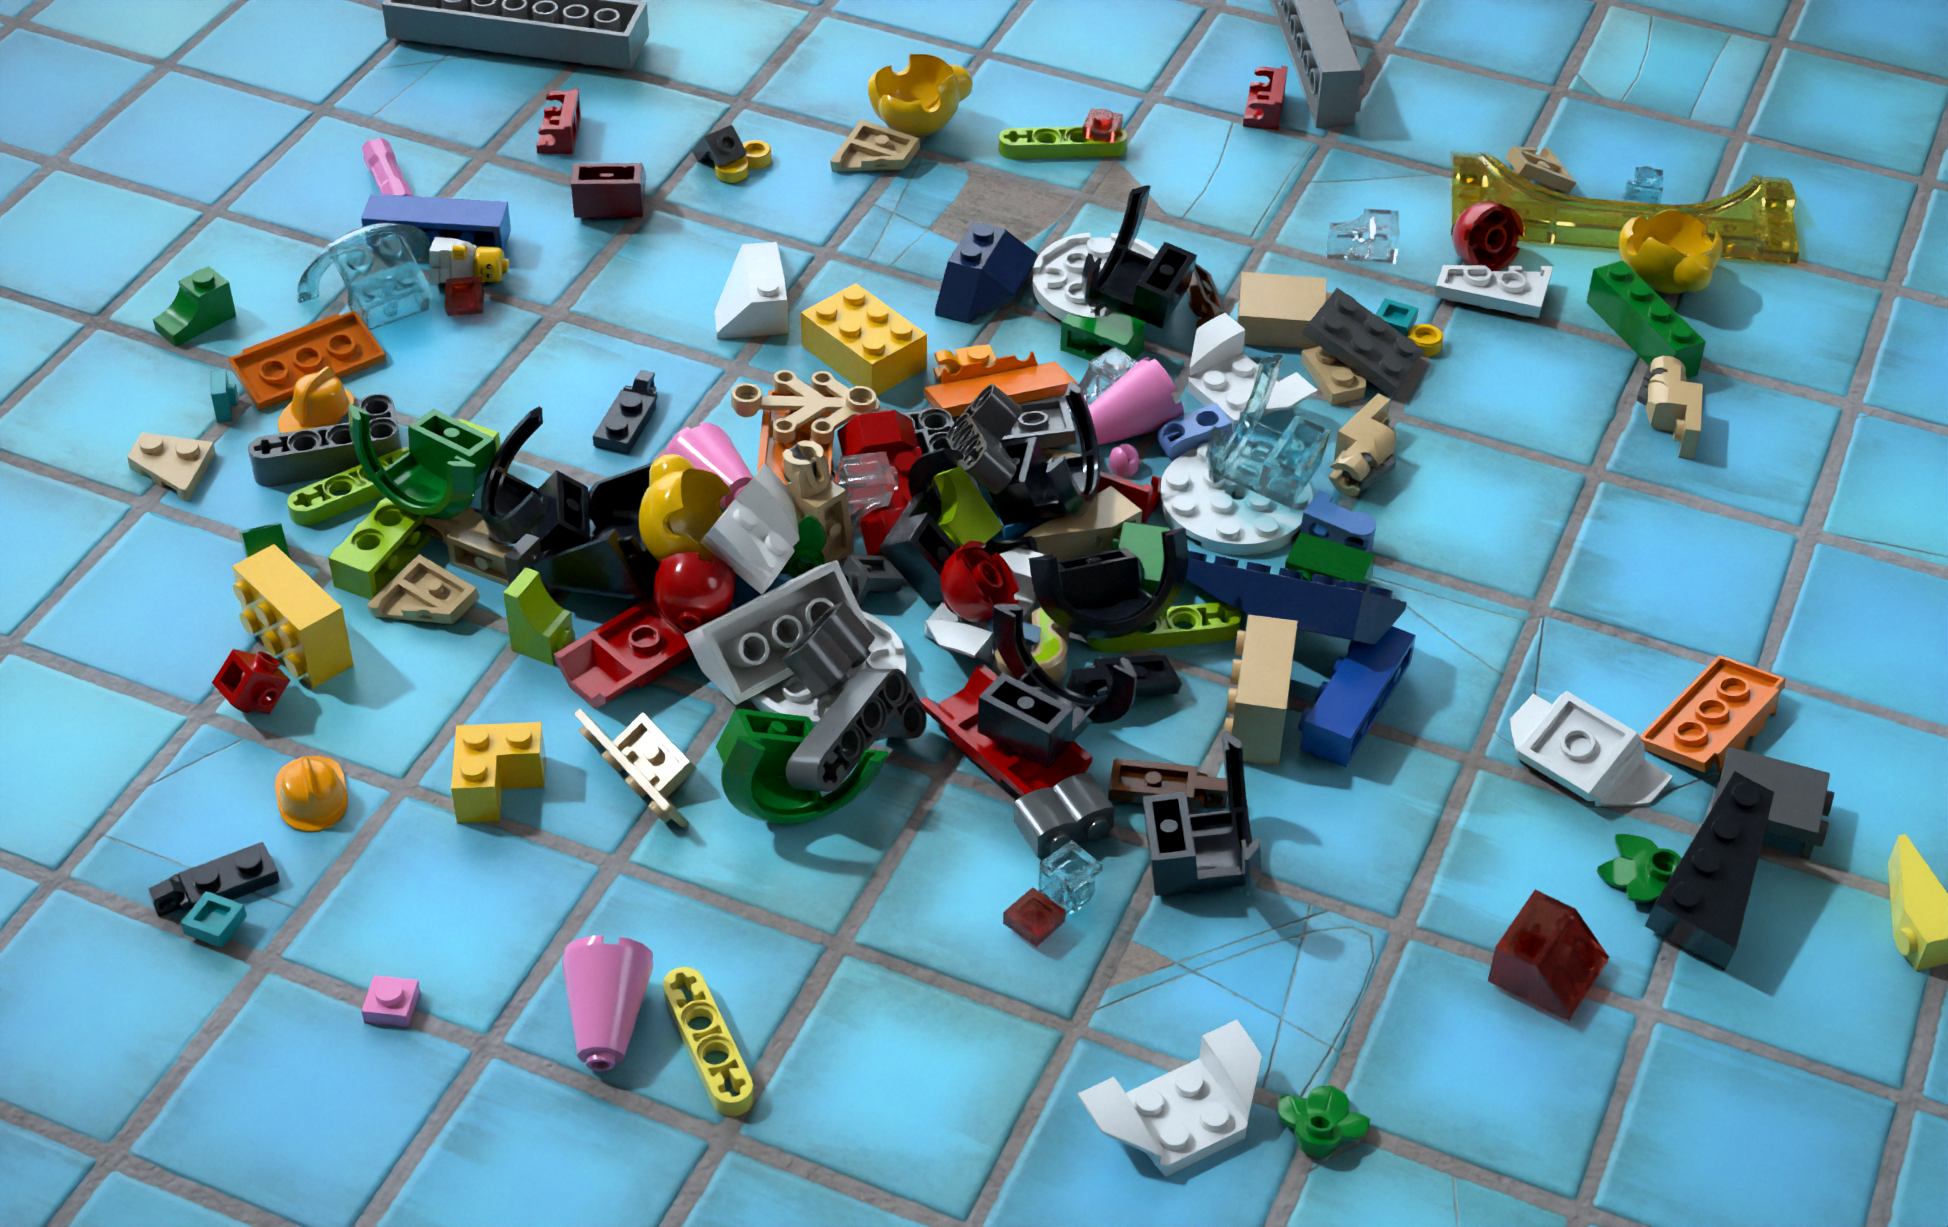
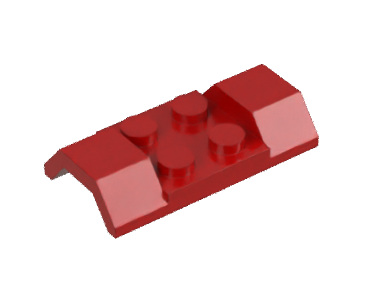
(880, 433)
(623, 653)
(960, 719)

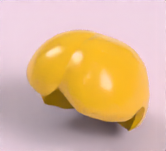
(920, 96)
(1670, 251)
(679, 507)

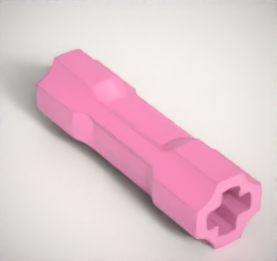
(383, 166)

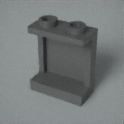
(1798, 795)

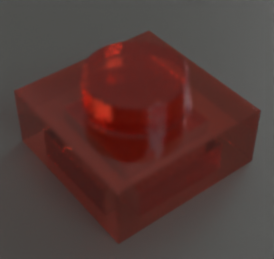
(1102, 125)
(464, 296)
(1034, 917)

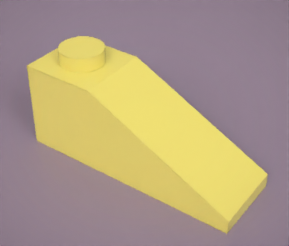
(1917, 907)

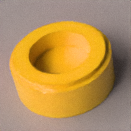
(758, 154)
(733, 172)
(1427, 337)

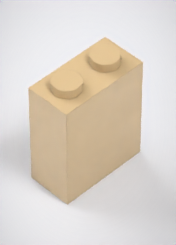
(1278, 308)

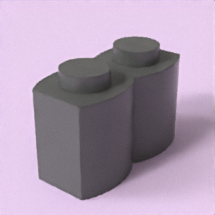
(829, 650)
(1066, 812)

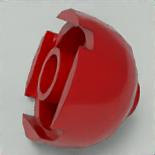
(1487, 235)
(976, 582)
(693, 589)

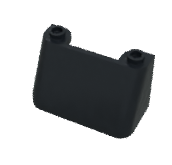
(615, 558)

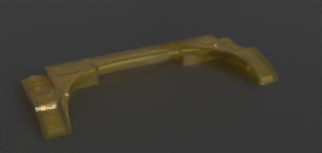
(1751, 221)

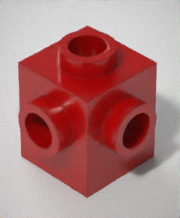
(251, 681)

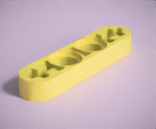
(710, 1039)

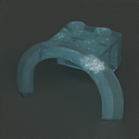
(378, 270)
(1262, 457)

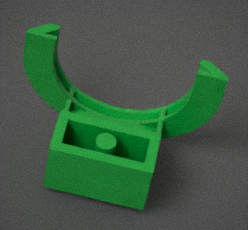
(438, 472)
(755, 762)

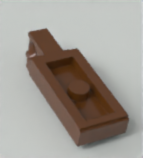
(1204, 296)
(1136, 778)

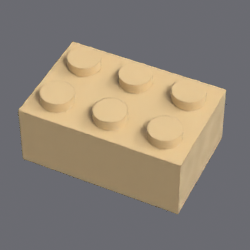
(1262, 688)

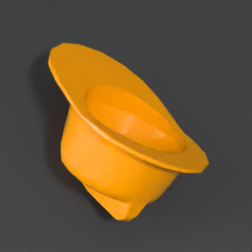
(316, 402)
(311, 793)

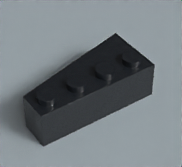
(1712, 883)

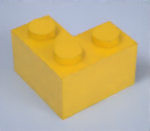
(493, 760)

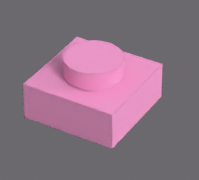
(390, 1001)

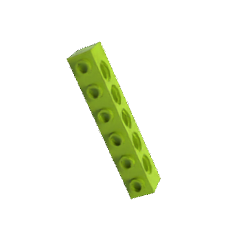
(383, 544)

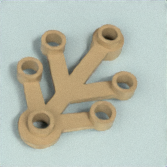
(809, 403)

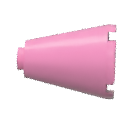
(1135, 404)
(713, 450)
(605, 996)

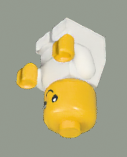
(461, 259)

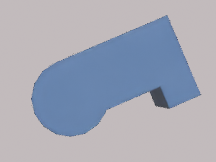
(1192, 430)
(1338, 524)

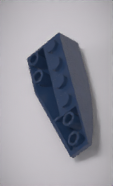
(1320, 606)

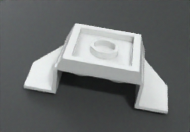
(1227, 375)
(756, 530)
(972, 638)
(1586, 752)
(1188, 1109)

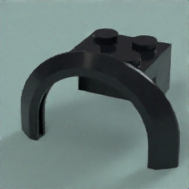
(1135, 282)
(1052, 486)
(512, 507)
(917, 542)
(1103, 592)
(1034, 711)
(1207, 847)

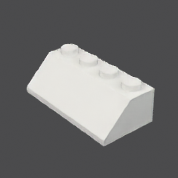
(747, 645)

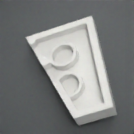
(1506, 291)

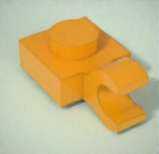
(963, 356)

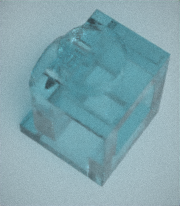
(1645, 186)
(1074, 885)

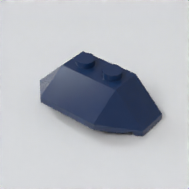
(983, 273)

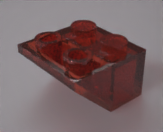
(1548, 956)

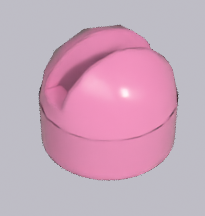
(1124, 460)

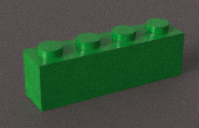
(1643, 317)

